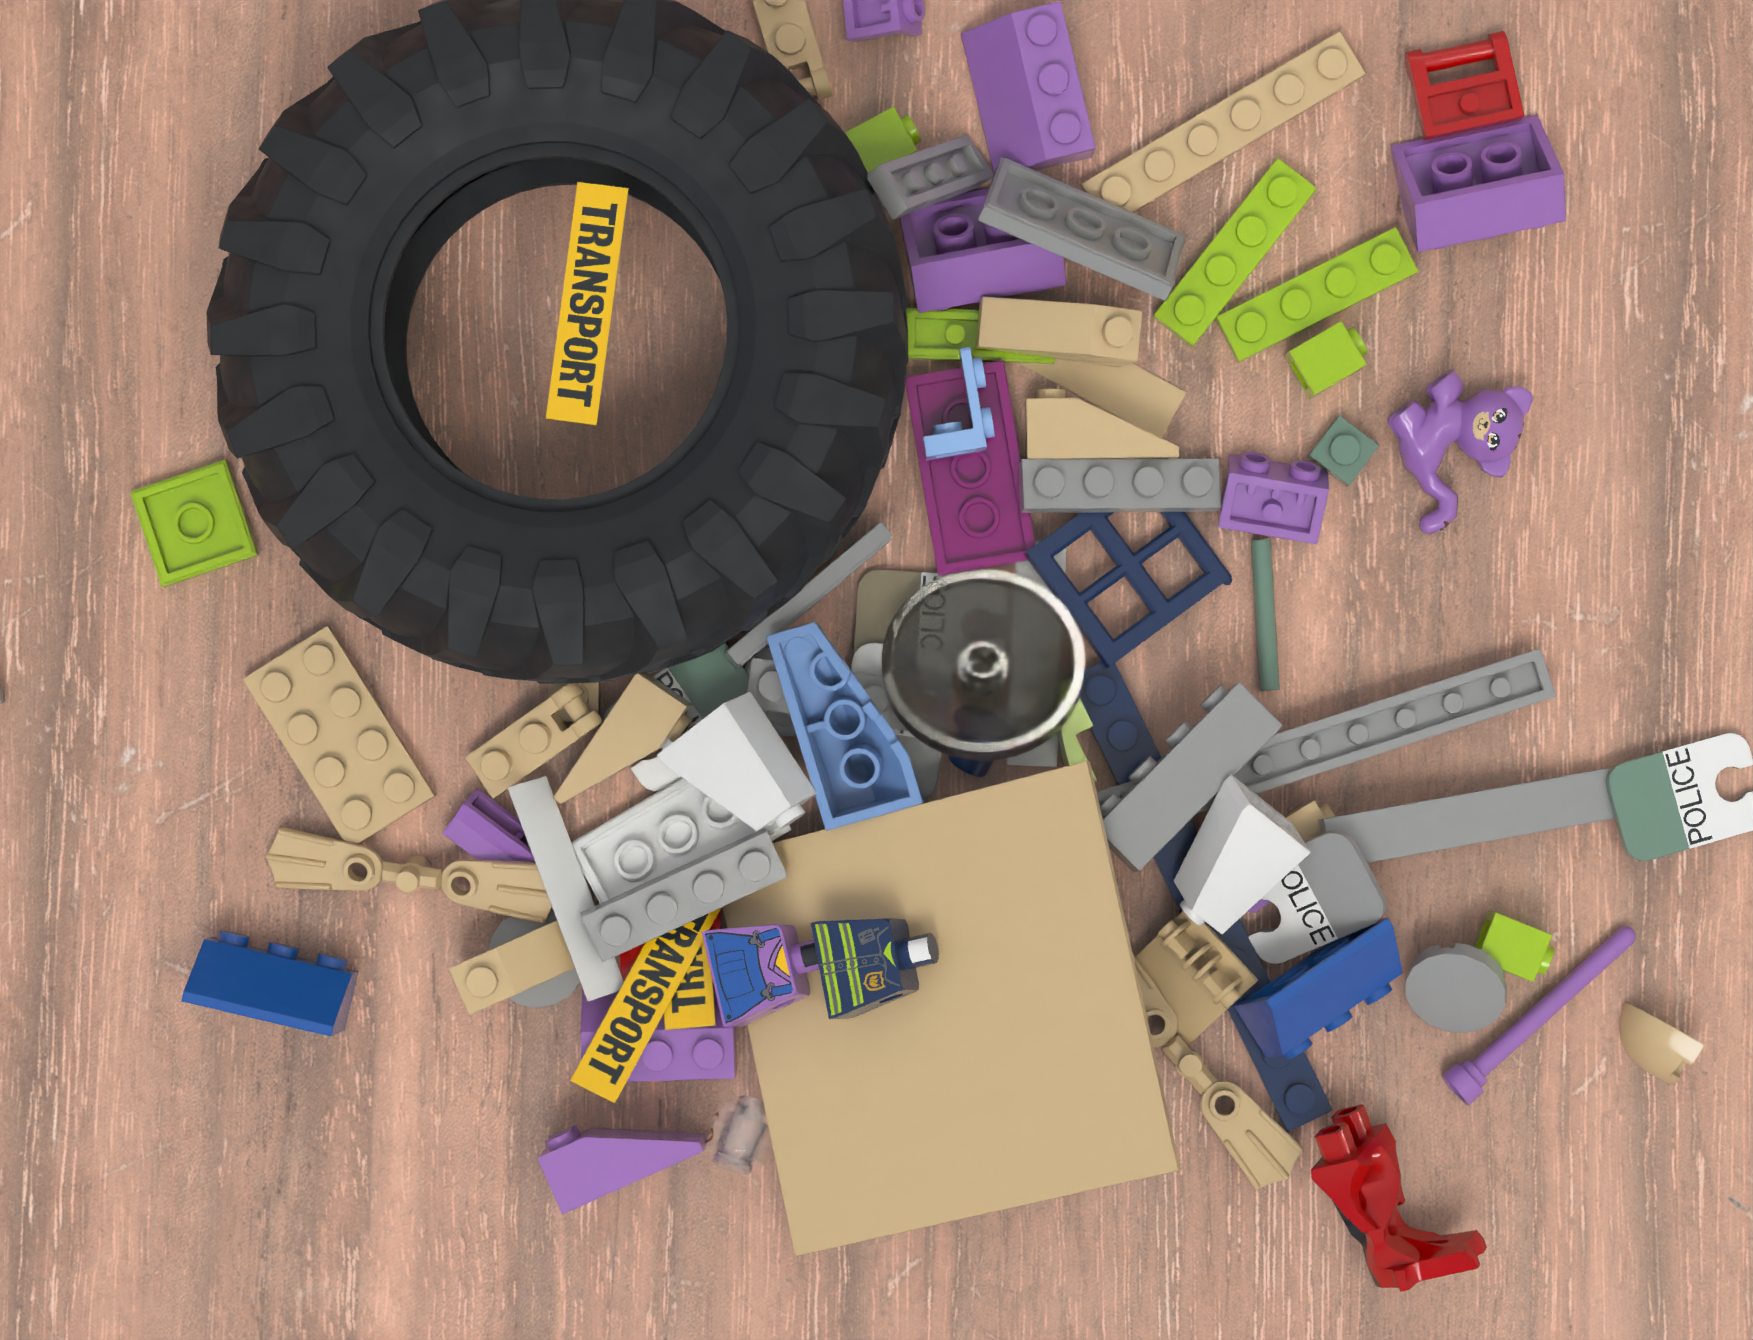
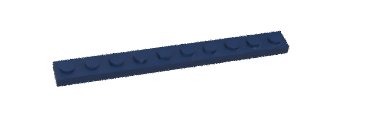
(1125, 746)

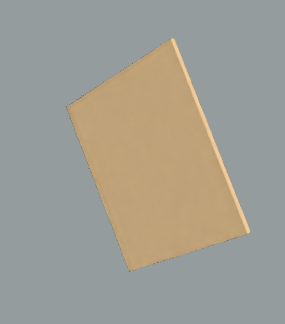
(1012, 1063)

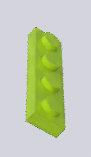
(1234, 252)
(1316, 295)

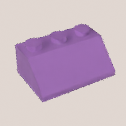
(1029, 89)
(1479, 183)
(961, 259)
(672, 1053)

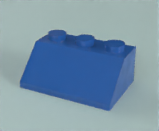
(272, 984)
(1322, 990)

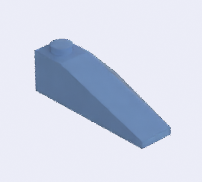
(843, 737)

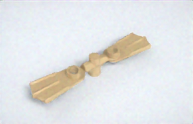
(325, 863)
(1248, 1132)

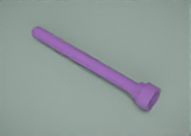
(1469, 1077)

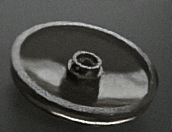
(983, 664)

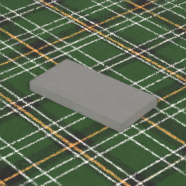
(1083, 228)

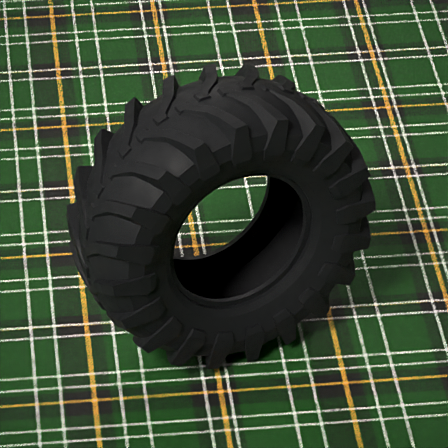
(415, 145)

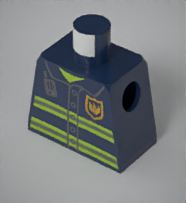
(869, 963)

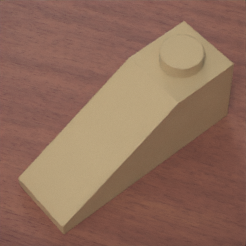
(1060, 330)
(1077, 430)
(637, 725)
(512, 967)

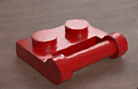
(1467, 101)

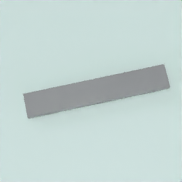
(1477, 816)

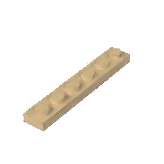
(1228, 126)

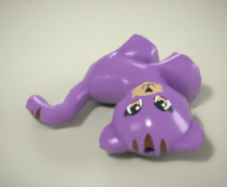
(1482, 425)

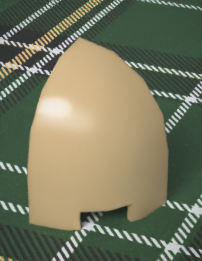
(1656, 1045)

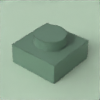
(1343, 451)

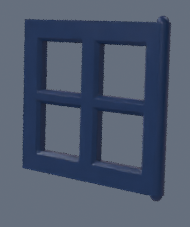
(1128, 566)

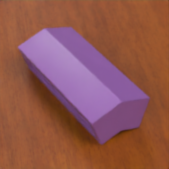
(488, 831)

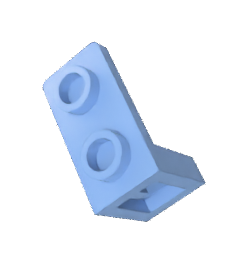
(950, 438)

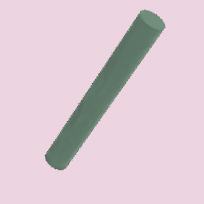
(1265, 615)

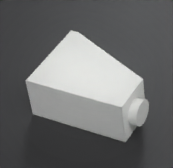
(742, 765)
(1236, 857)

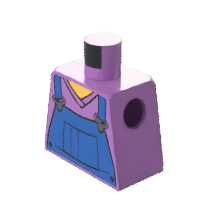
(758, 970)

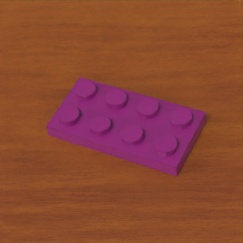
(974, 495)

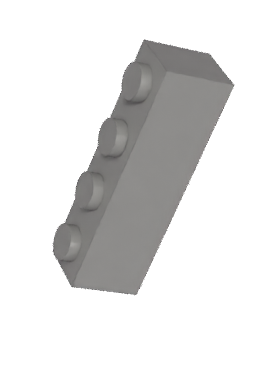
(1187, 775)

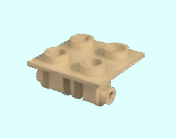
(1194, 974)

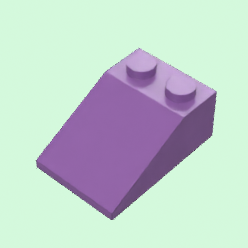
(606, 1159)

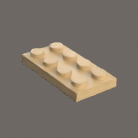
(339, 737)

